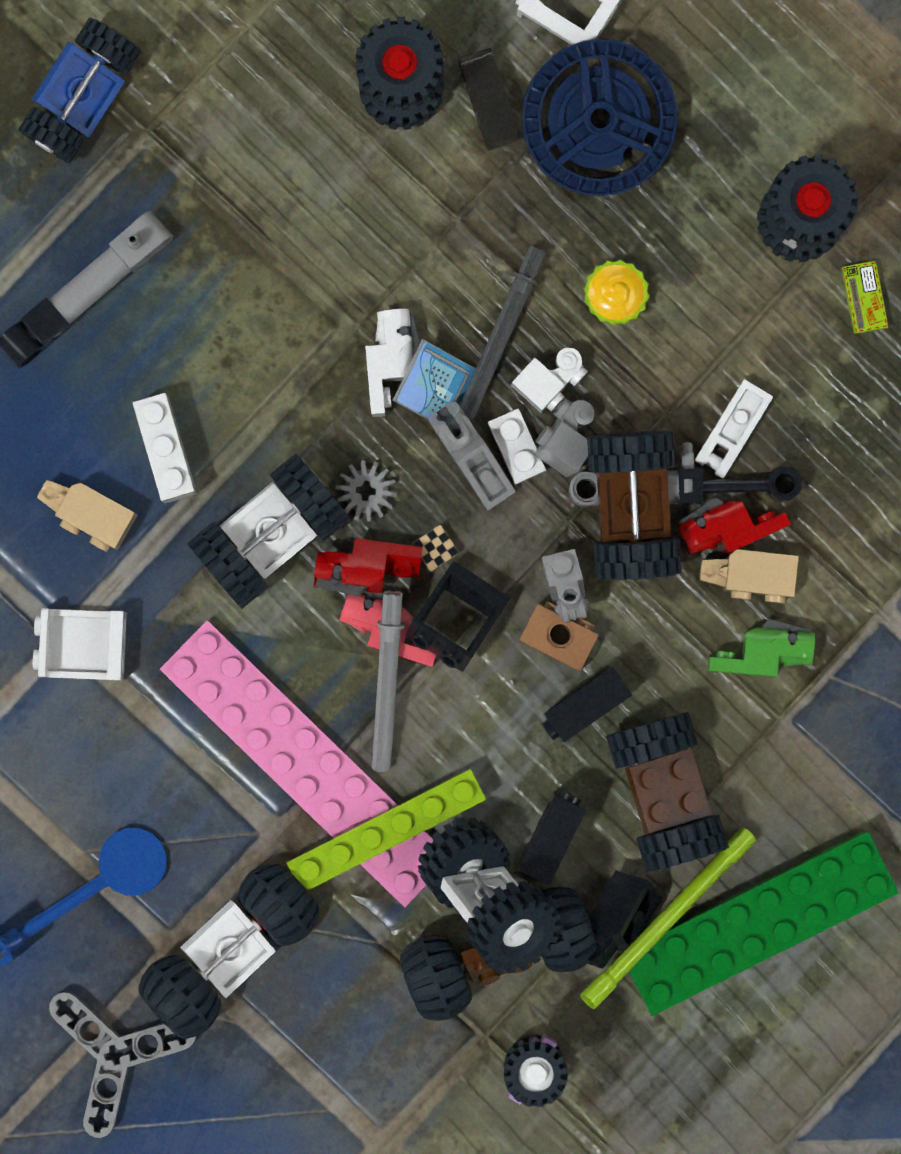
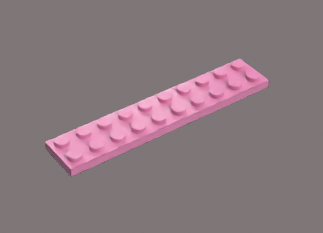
(291, 750)

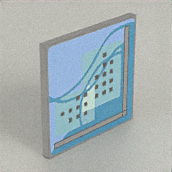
(433, 381)

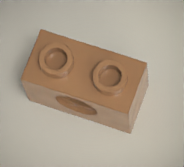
(571, 653)

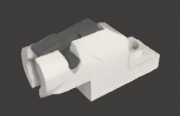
(392, 356)

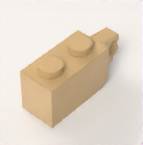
(90, 512)
(753, 573)

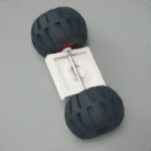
(228, 950)

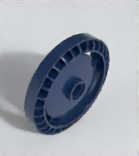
(571, 113)

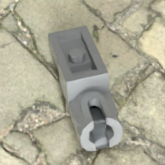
(471, 455)

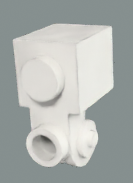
(544, 386)

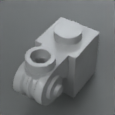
(562, 444)
(566, 585)

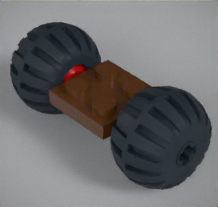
(438, 977)

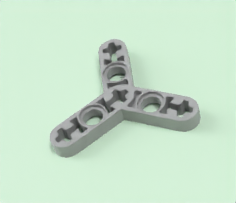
(107, 1067)

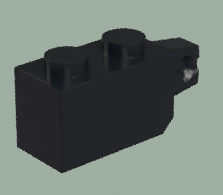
(621, 915)

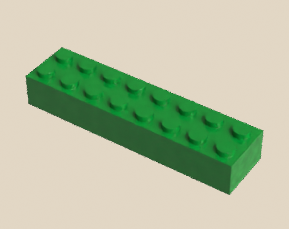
(763, 921)

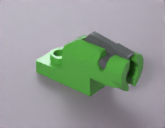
(765, 649)

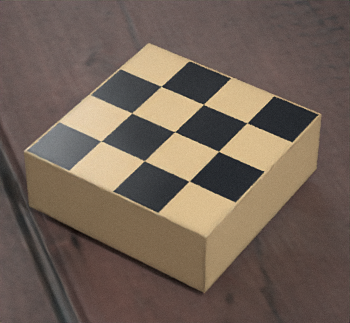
(436, 548)

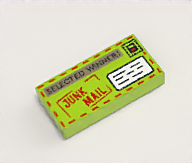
(864, 297)

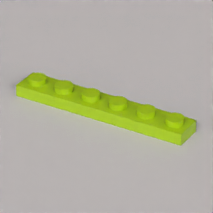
(387, 830)

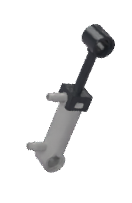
(687, 484)

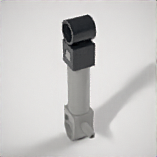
(53, 315)

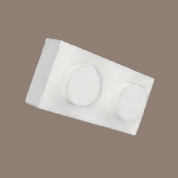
(516, 446)

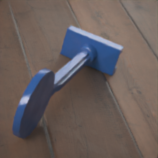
(129, 863)

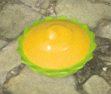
(616, 292)

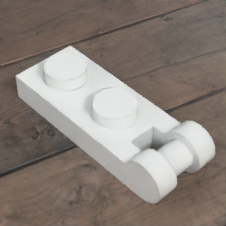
(734, 427)

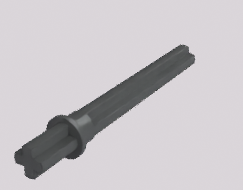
(519, 291)

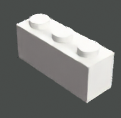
(164, 448)

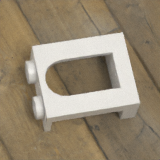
(564, 28)

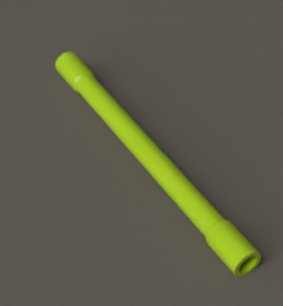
(608, 980)

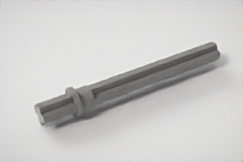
(390, 634)

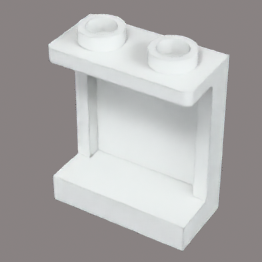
(80, 644)

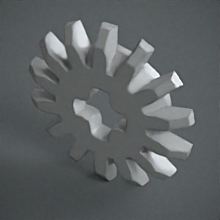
(375, 501)

